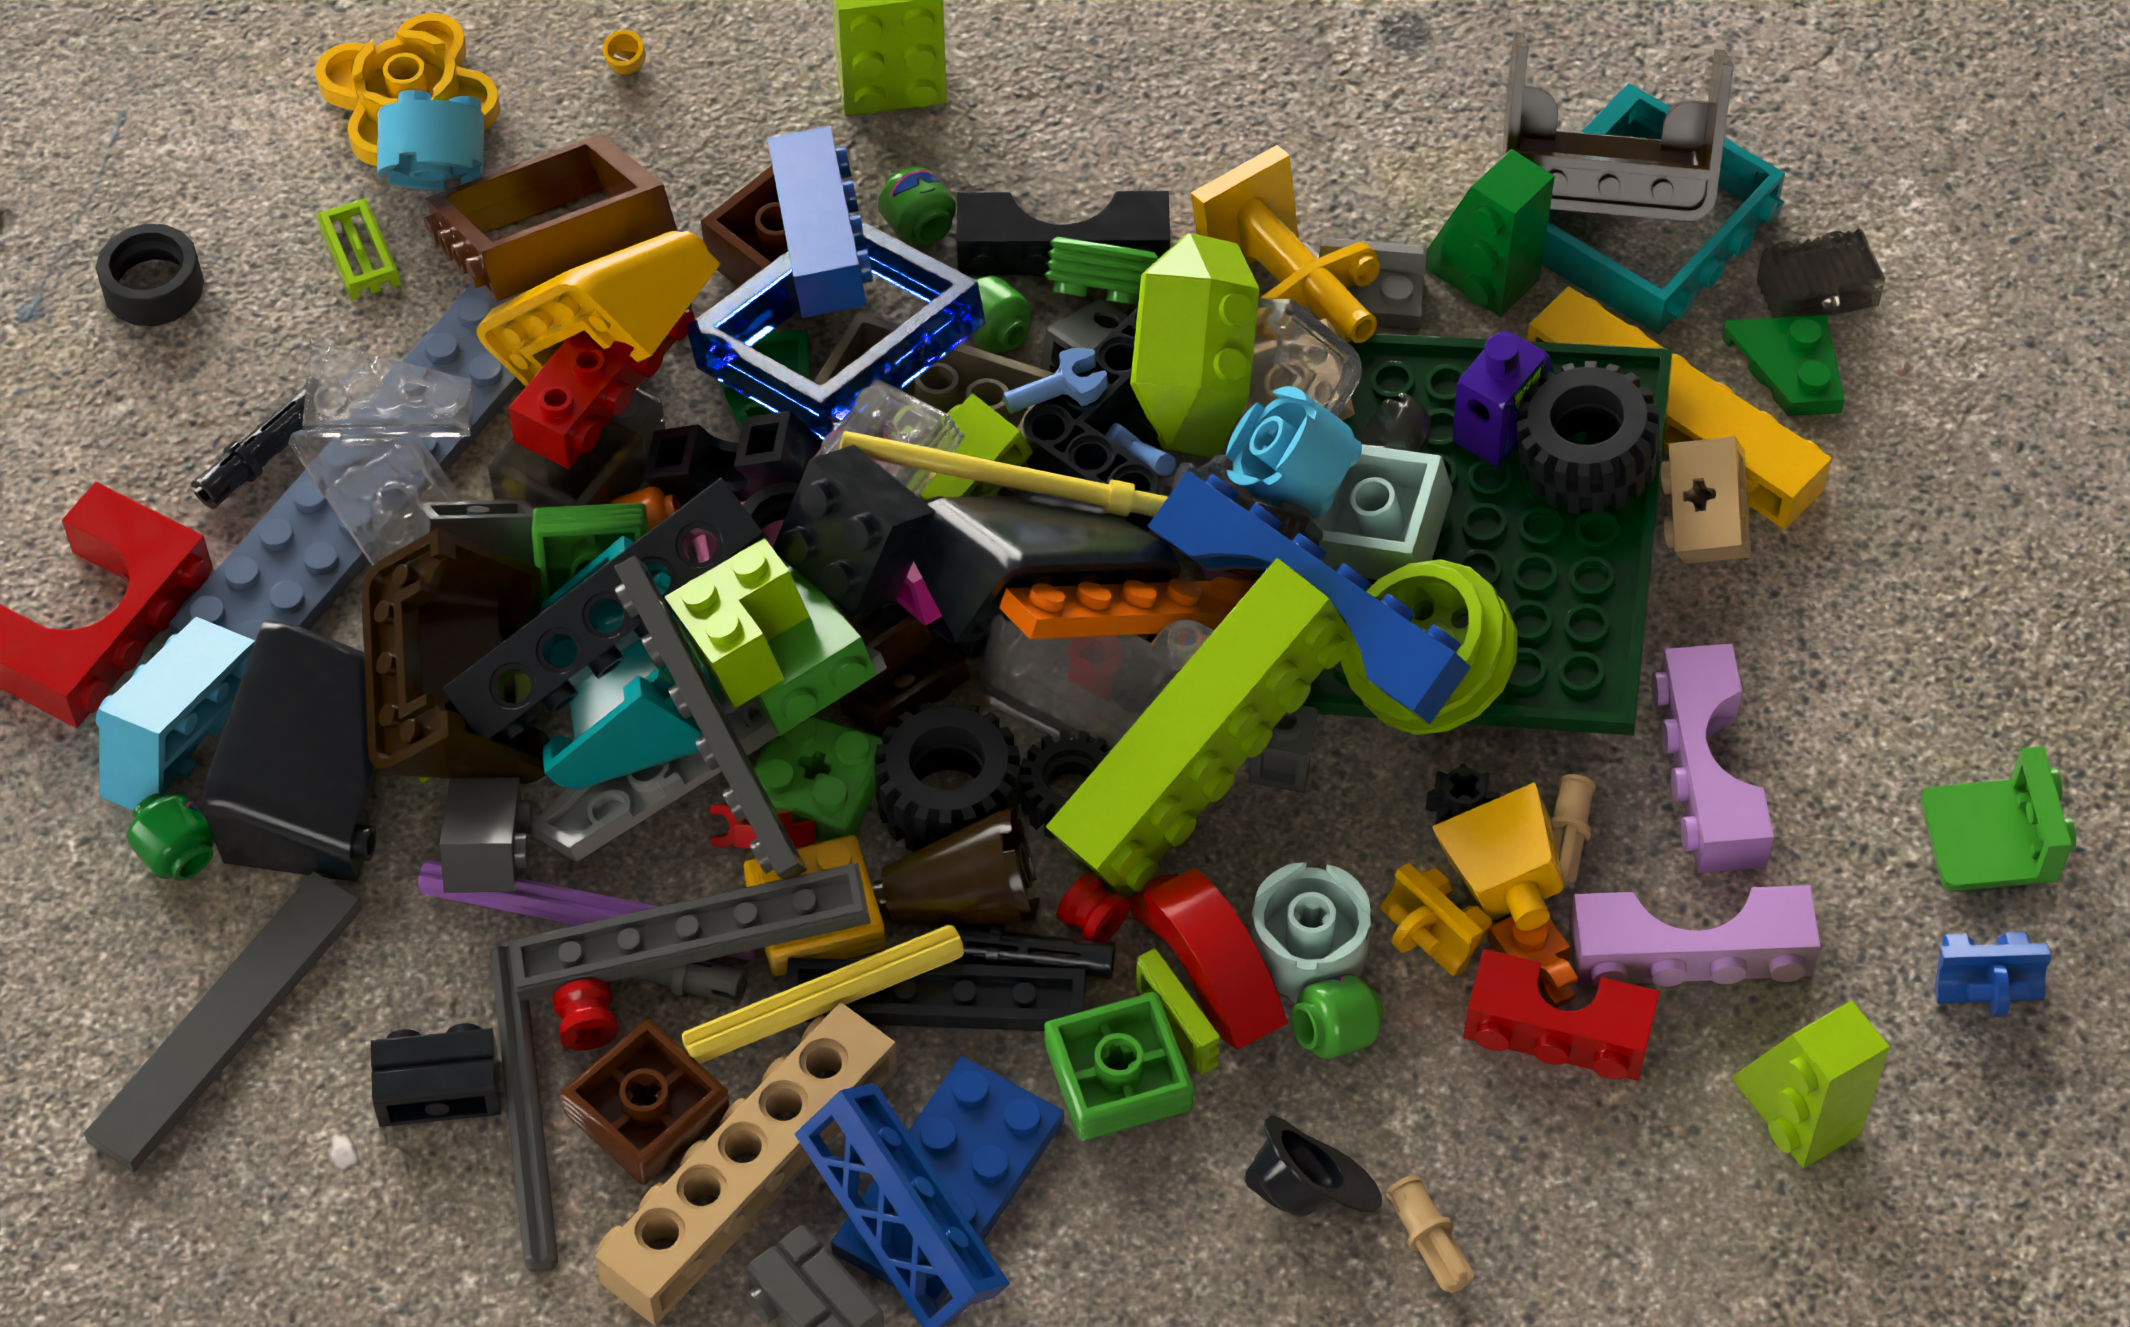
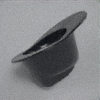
(1306, 1174)

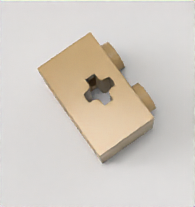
(1723, 527)

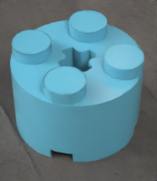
(430, 140)
(1292, 451)

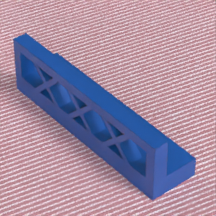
(919, 1202)

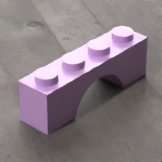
(1725, 817)
(1625, 943)

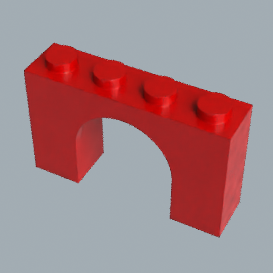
(75, 668)

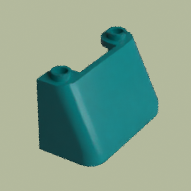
(624, 717)

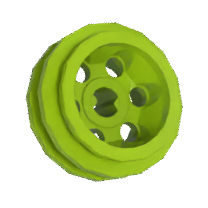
(1438, 596)

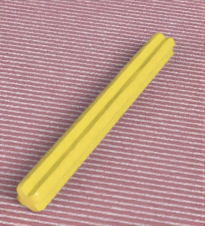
(823, 994)

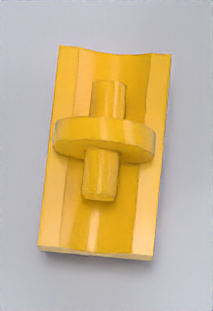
(1432, 921)

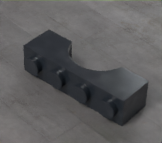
(1005, 240)

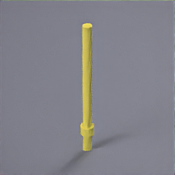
(1116, 497)

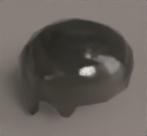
(1398, 426)

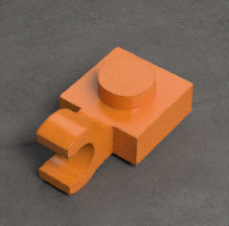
(1543, 946)

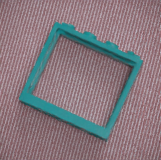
(1741, 174)

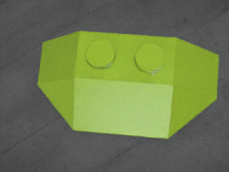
(1195, 344)

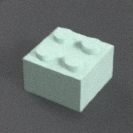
(1386, 512)

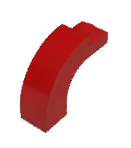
(1215, 952)

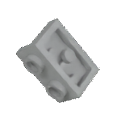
(1397, 290)

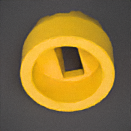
(628, 46)

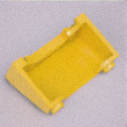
(619, 297)

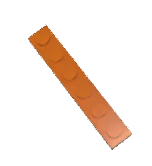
(1119, 608)

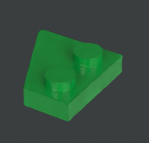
(1792, 360)

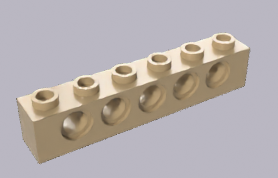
(658, 1279)

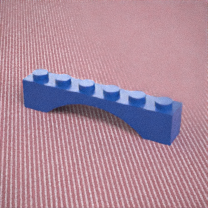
(1398, 656)

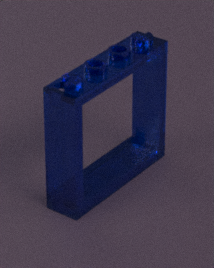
(726, 332)

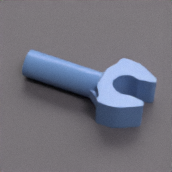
(1064, 381)
(1158, 460)

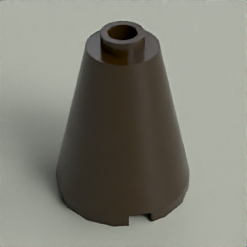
(964, 878)

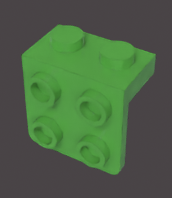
(2001, 828)

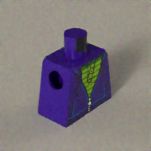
(1491, 395)

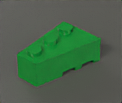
(1496, 235)

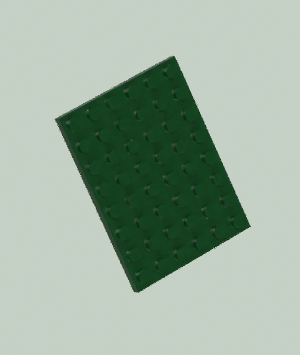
(1565, 576)

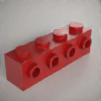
(581, 392)

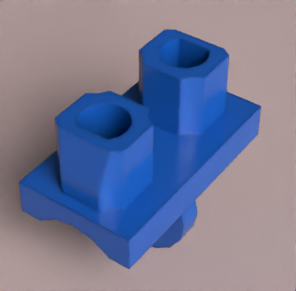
(1991, 973)

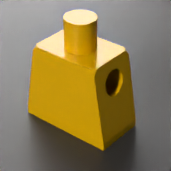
(1506, 856)

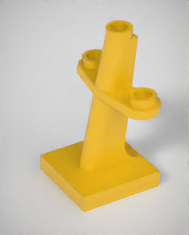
(1258, 212)

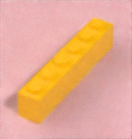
(1781, 467)

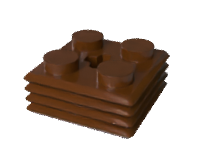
(646, 1068)

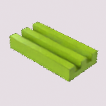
(369, 278)
(1190, 1027)

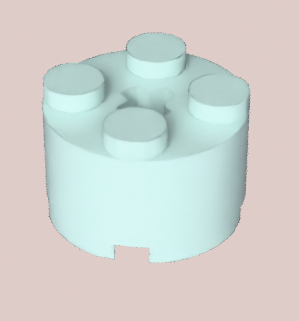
(1310, 926)

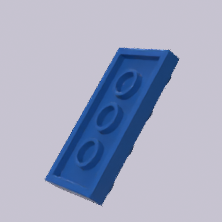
(981, 1144)

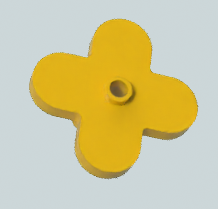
(420, 57)

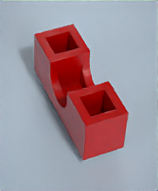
(1602, 1037)

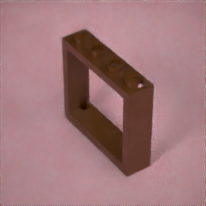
(503, 268)

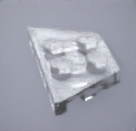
(374, 481)

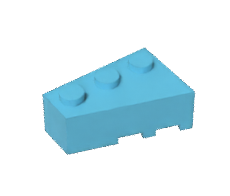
(168, 710)

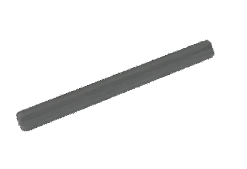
(524, 1118)

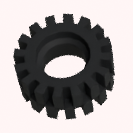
(1050, 762)

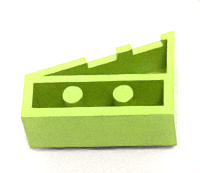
(1817, 1083)

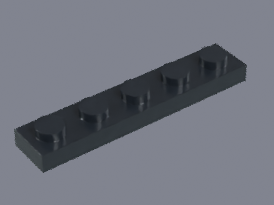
(962, 995)

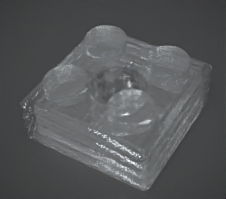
(898, 417)

